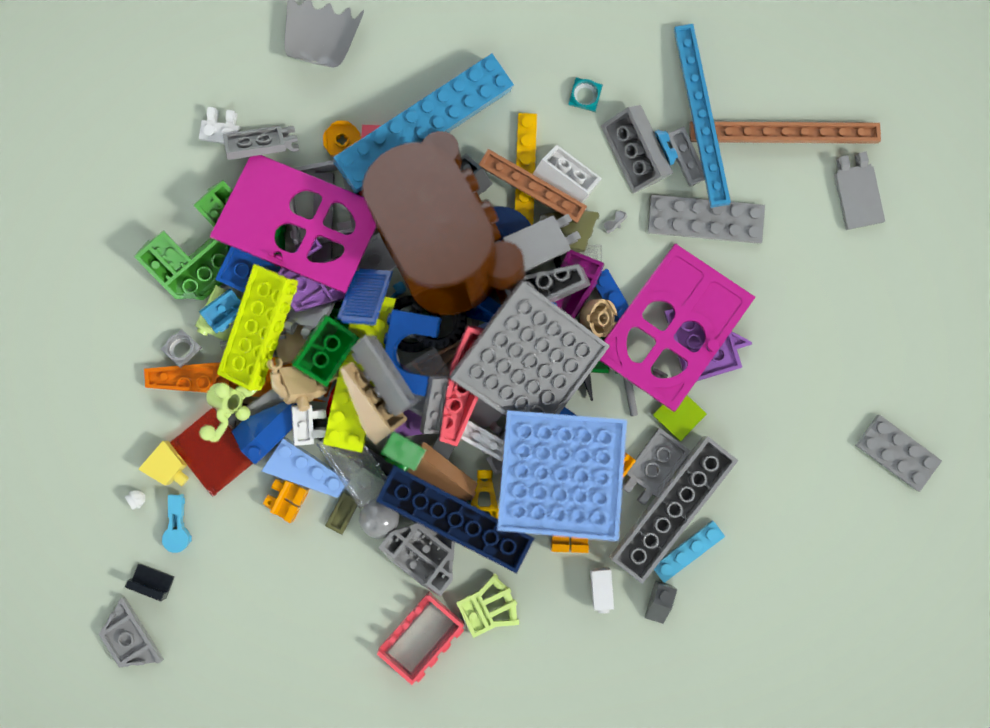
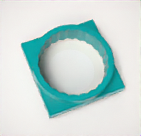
(585, 83)

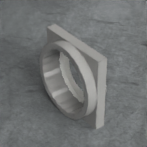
(181, 336)

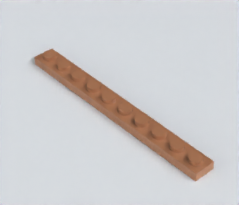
(794, 132)

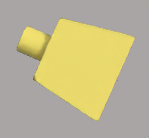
(165, 465)

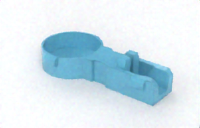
(176, 539)

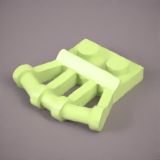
(477, 614)

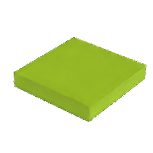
(682, 420)

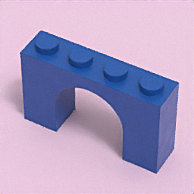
(404, 324)

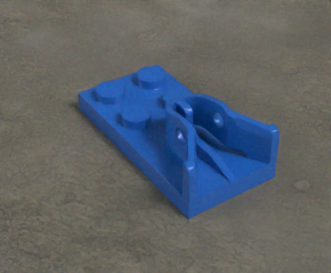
(238, 267)

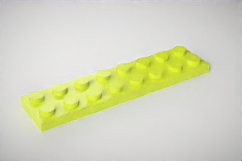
(343, 425)

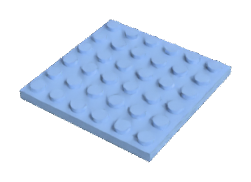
(562, 475)

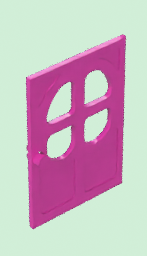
(263, 204)
(697, 296)

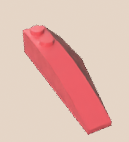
(459, 401)

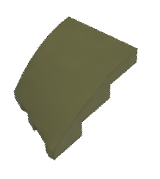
(584, 228)

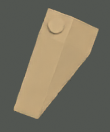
(369, 406)

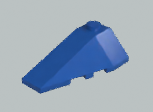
(263, 430)

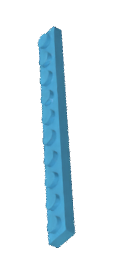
(702, 116)

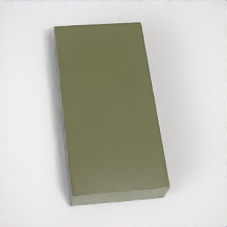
(342, 513)

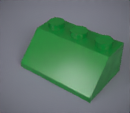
(325, 350)

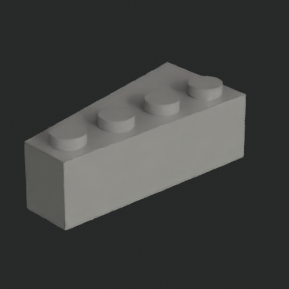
(557, 282)

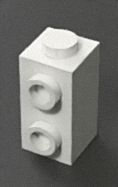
(602, 589)

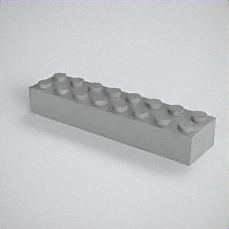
(673, 509)

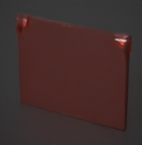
(211, 462)

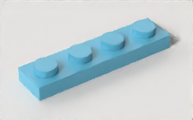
(688, 551)

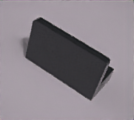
(150, 582)

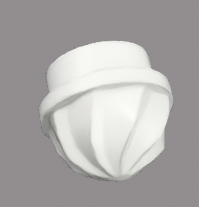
(135, 499)

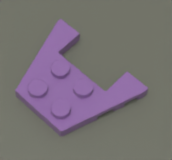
(309, 292)

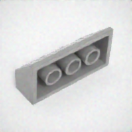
(636, 148)
(383, 374)

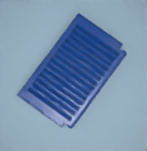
(365, 297)

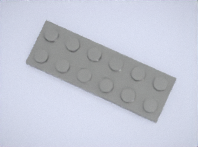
(697, 220)

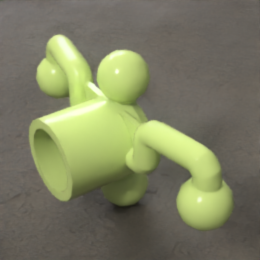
(227, 402)

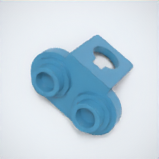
(670, 153)

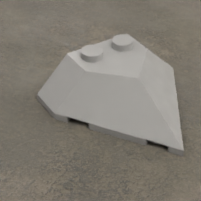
(421, 555)

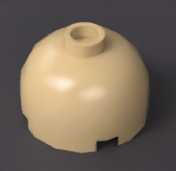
(598, 316)

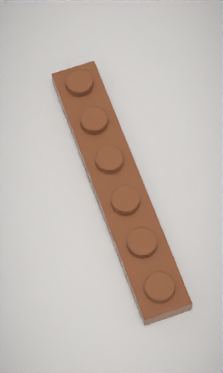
(532, 186)

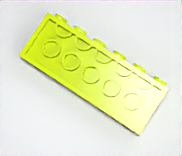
(257, 328)

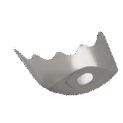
(319, 33)

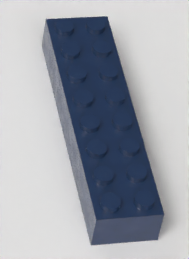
(453, 519)

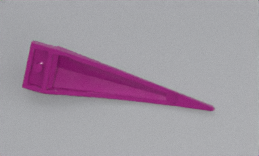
(573, 303)

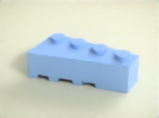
(303, 468)

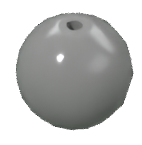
(378, 520)

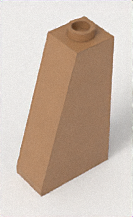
(444, 475)

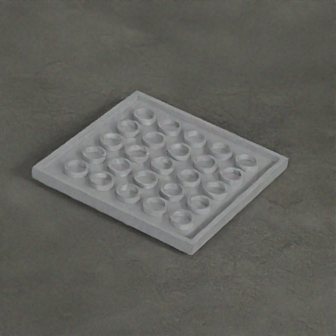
(529, 356)

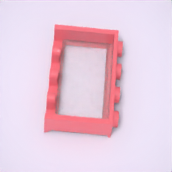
(421, 638)

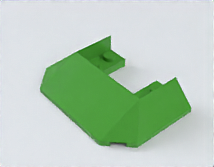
(194, 274)

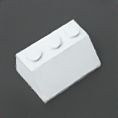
(567, 174)

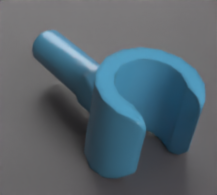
(399, 288)

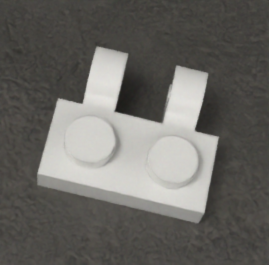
(213, 131)
(303, 425)

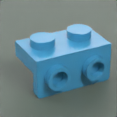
(221, 311)

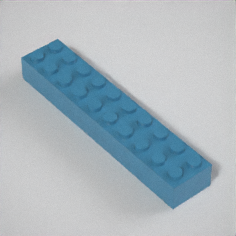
(436, 112)

